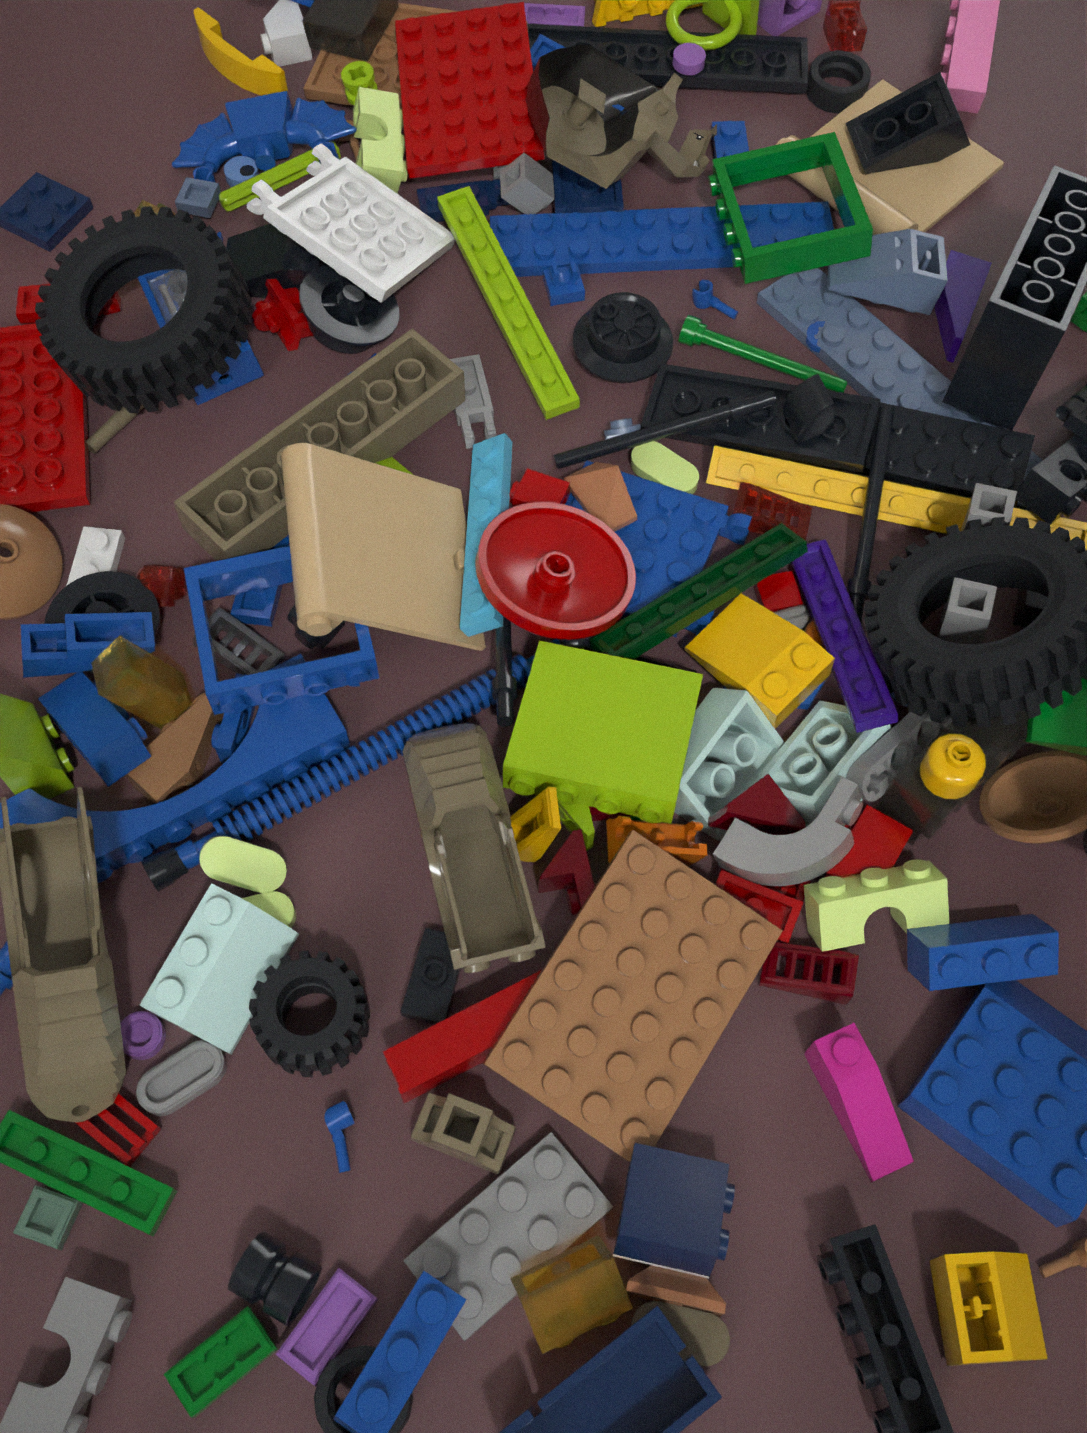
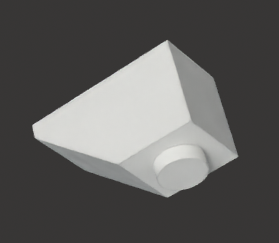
(285, 34)

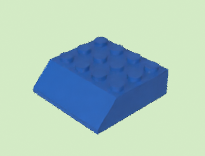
(1012, 1097)

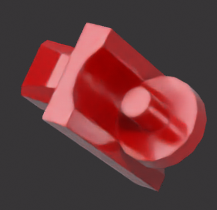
(281, 315)

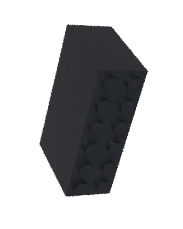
(1027, 306)

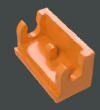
(672, 838)

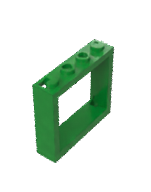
(799, 253)

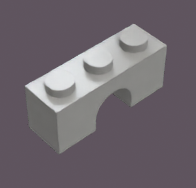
(91, 1325)

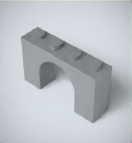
(969, 602)

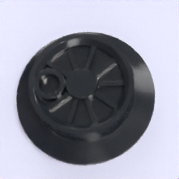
(343, 313)
(622, 338)
(103, 594)

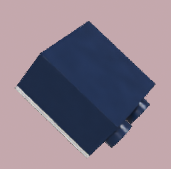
(674, 1211)

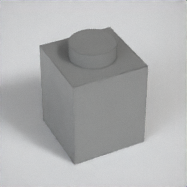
(527, 185)

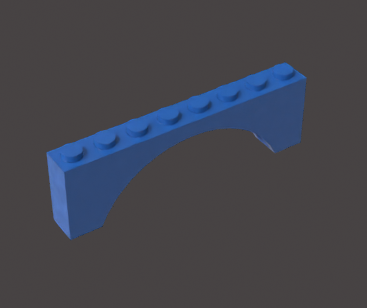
(277, 748)

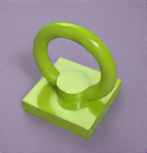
(733, 15)

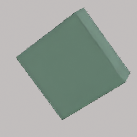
(48, 1217)

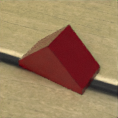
(761, 807)

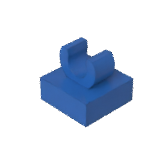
(563, 284)

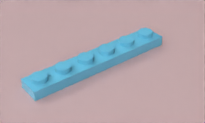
(487, 499)

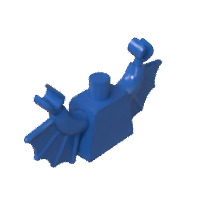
(262, 130)

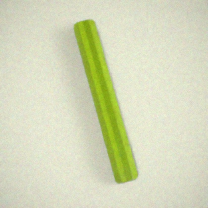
(275, 177)

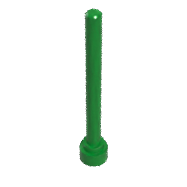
(696, 333)

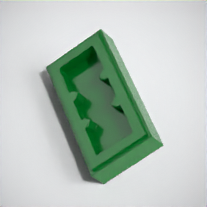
(220, 1362)

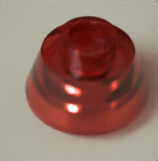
(164, 581)

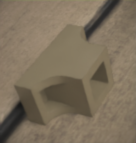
(464, 1131)

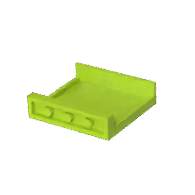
(603, 732)

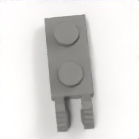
(477, 401)

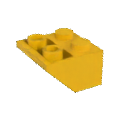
(987, 1308)

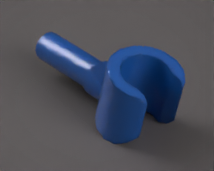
(704, 298)
(337, 1119)

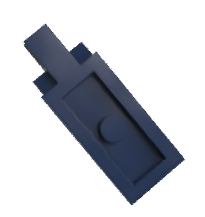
(486, 193)

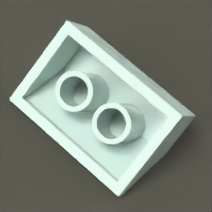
(724, 754)
(818, 757)
(216, 966)

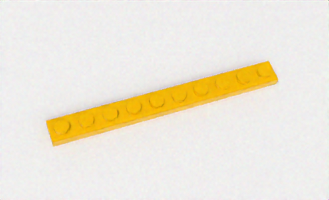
(847, 492)

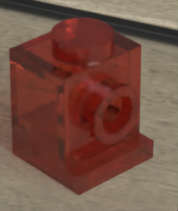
(844, 25)

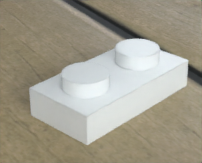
(97, 552)

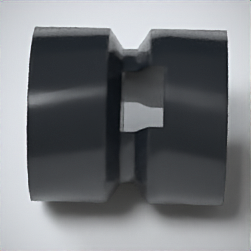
(274, 1278)

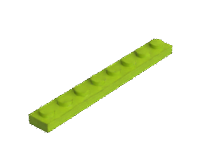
(508, 303)

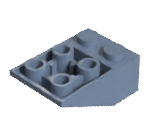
(902, 272)

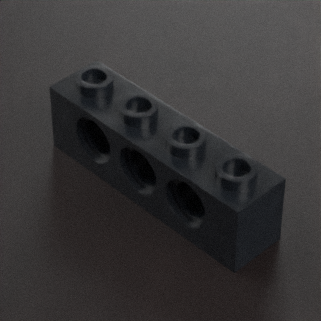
(1057, 483)

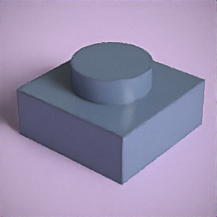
(198, 197)

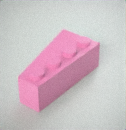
(969, 51)

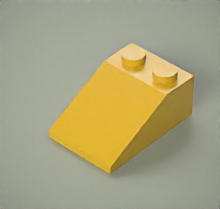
(762, 654)

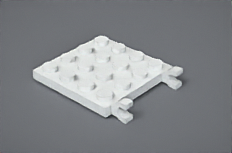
(355, 225)

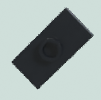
(431, 981)

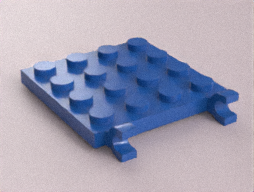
(672, 538)

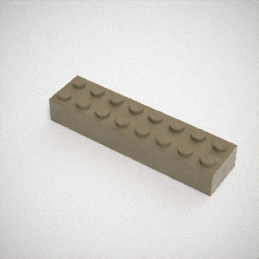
(362, 416)

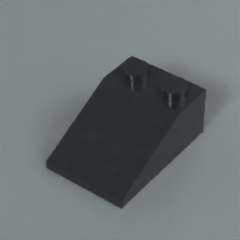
(909, 128)
(270, 255)

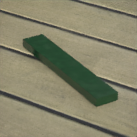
(701, 594)

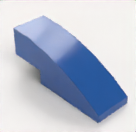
(80, 640)

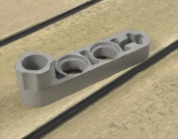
(874, 768)

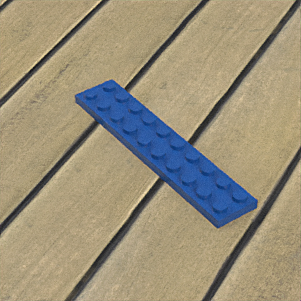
(646, 237)

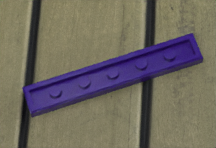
(844, 639)

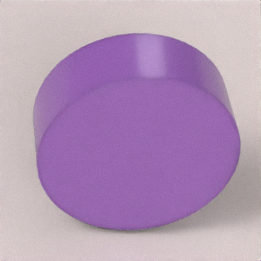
(689, 59)
(142, 1035)

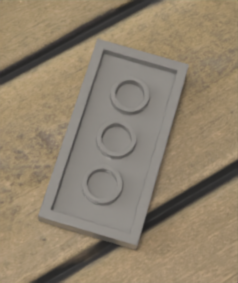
(508, 1228)

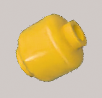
(952, 766)

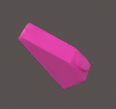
(860, 1100)

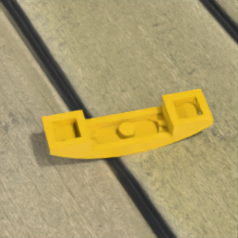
(256, 76)

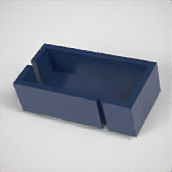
(627, 1387)

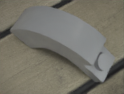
(795, 856)

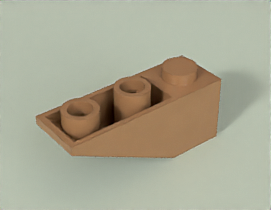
(177, 754)

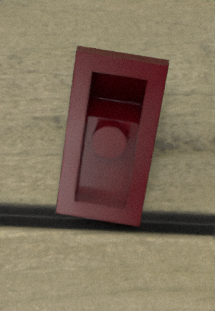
(570, 870)

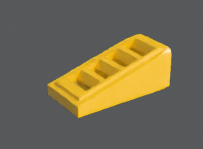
(536, 825)

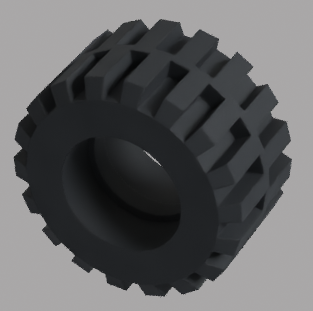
(289, 984)

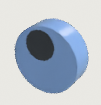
(239, 169)

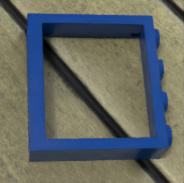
(276, 685)

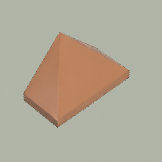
(603, 494)
(676, 1289)

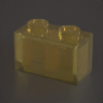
(141, 683)
(571, 1294)

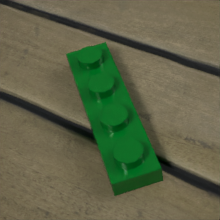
(84, 1173)

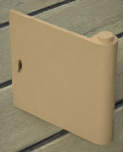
(902, 196)
(374, 547)

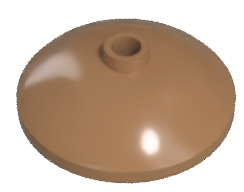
(34, 568)
(1038, 798)

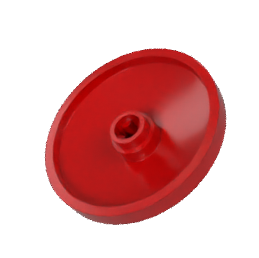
(555, 570)

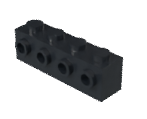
(883, 1334)

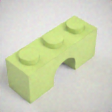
(382, 144)
(841, 906)

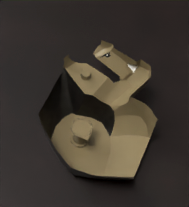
(580, 128)

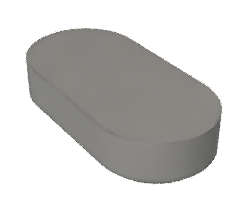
(181, 1078)

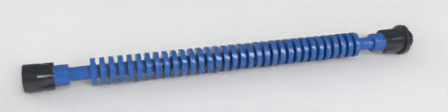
(169, 865)

